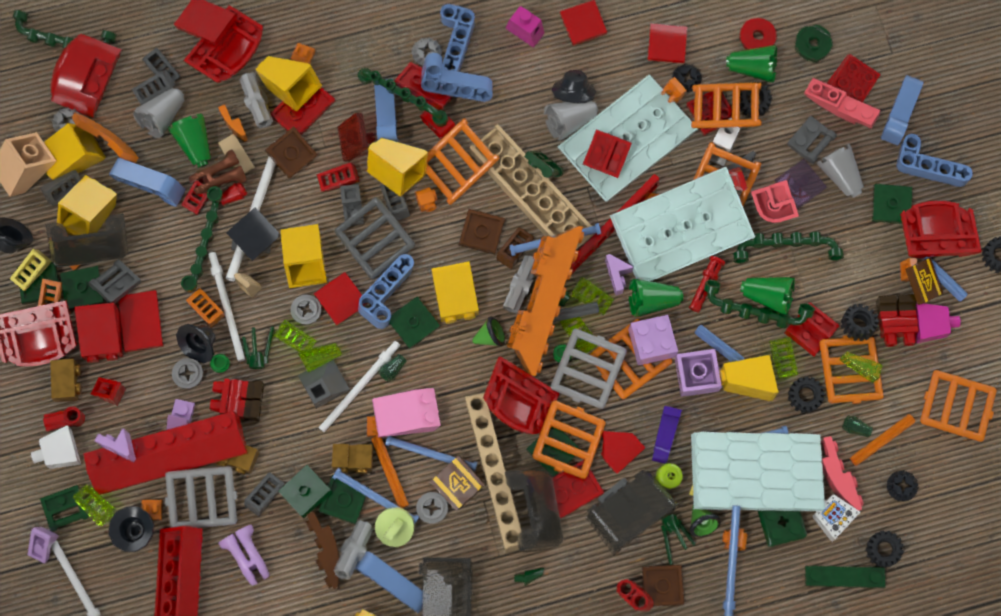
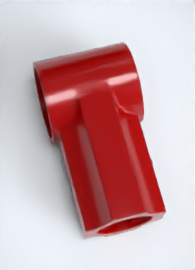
(62, 418)

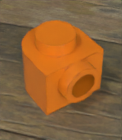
(426, 199)
(742, 539)

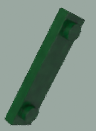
(845, 576)

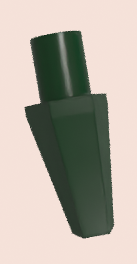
(529, 576)

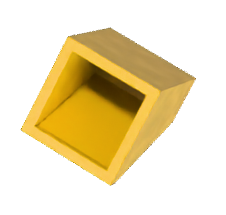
(289, 80)
(73, 150)
(396, 164)
(86, 207)
(303, 256)
(455, 292)
(750, 378)

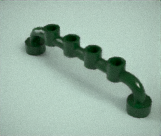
(50, 38)
(366, 77)
(795, 240)
(189, 283)
(745, 310)

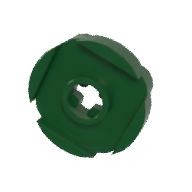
(815, 53)

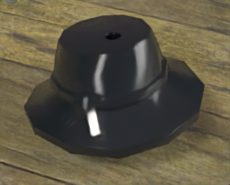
(574, 88)
(13, 235)
(196, 342)
(126, 529)

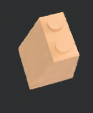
(23, 163)

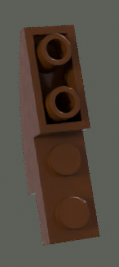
(330, 555)

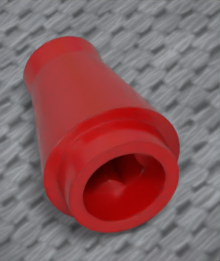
(234, 193)

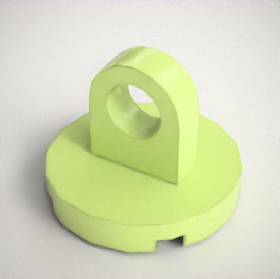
(394, 527)

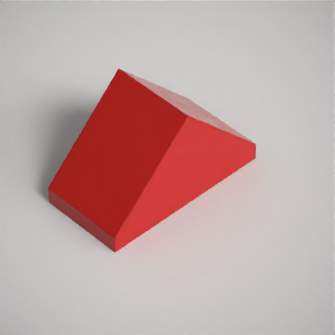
(108, 390)

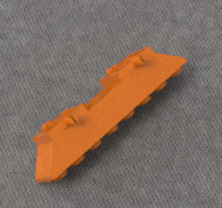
(535, 324)

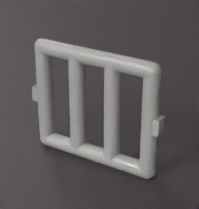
(570, 351)
(213, 521)

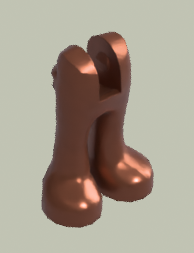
(206, 173)

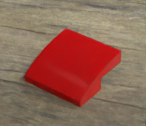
(667, 43)
(607, 153)
(339, 298)
(812, 331)

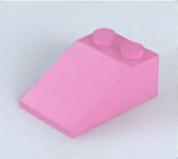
(406, 413)

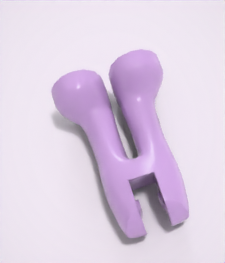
(256, 561)

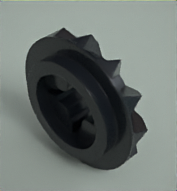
(694, 74)
(895, 490)

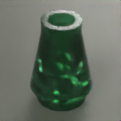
(392, 368)
(856, 426)

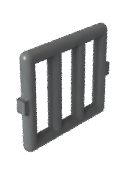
(350, 244)

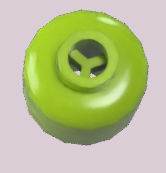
(674, 472)

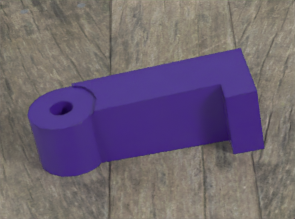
(665, 434)

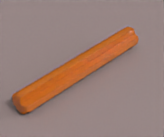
(882, 440)
(390, 472)

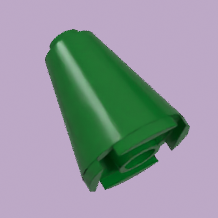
(754, 62)
(192, 139)
(770, 292)
(652, 297)

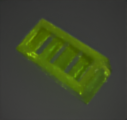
(596, 291)
(280, 329)
(581, 345)
(775, 353)
(319, 356)
(864, 367)
(90, 509)

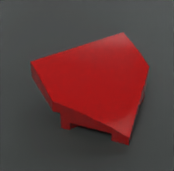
(620, 449)

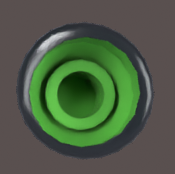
(490, 333)
(703, 522)

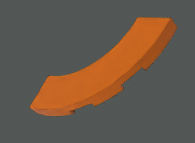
(97, 130)

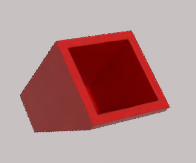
(99, 332)

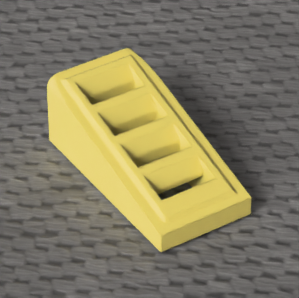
(34, 273)

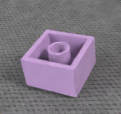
(653, 340)
(698, 372)

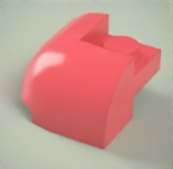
(775, 202)

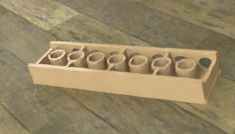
(528, 187)
(494, 471)

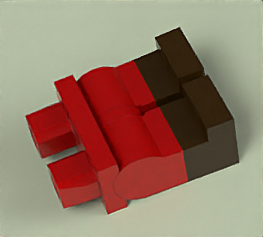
(897, 319)
(240, 397)

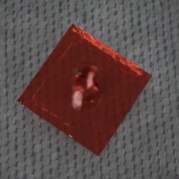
(354, 137)

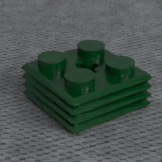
(777, 534)

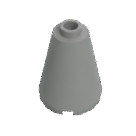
(159, 112)
(568, 117)
(843, 170)

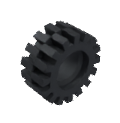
(763, 106)
(988, 254)
(865, 315)
(814, 387)
(873, 553)

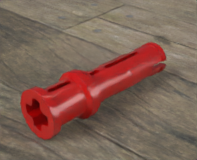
(710, 273)

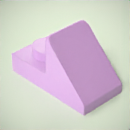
(616, 268)
(181, 414)
(120, 446)
(40, 543)

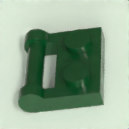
(548, 166)
(61, 502)

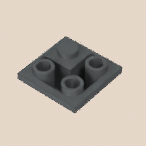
(324, 383)

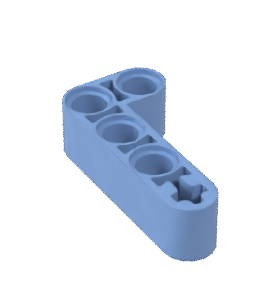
(460, 28)
(454, 83)
(902, 110)
(385, 114)
(933, 163)
(148, 180)
(388, 287)
(391, 581)

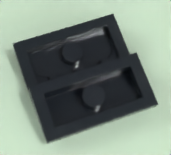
(253, 233)

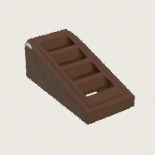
(504, 254)

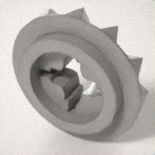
(418, 54)
(59, 118)
(303, 301)
(180, 368)
(426, 500)

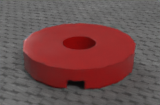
(761, 26)

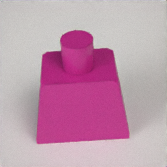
(524, 24)
(934, 322)

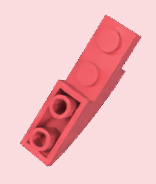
(840, 104)
(842, 483)

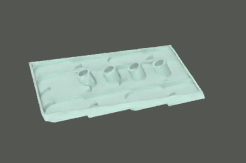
(638, 117)
(682, 225)
(757, 471)

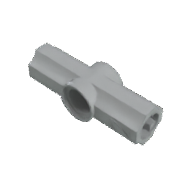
(256, 100)
(520, 286)
(353, 550)

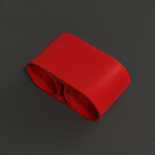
(440, 132)
(635, 595)

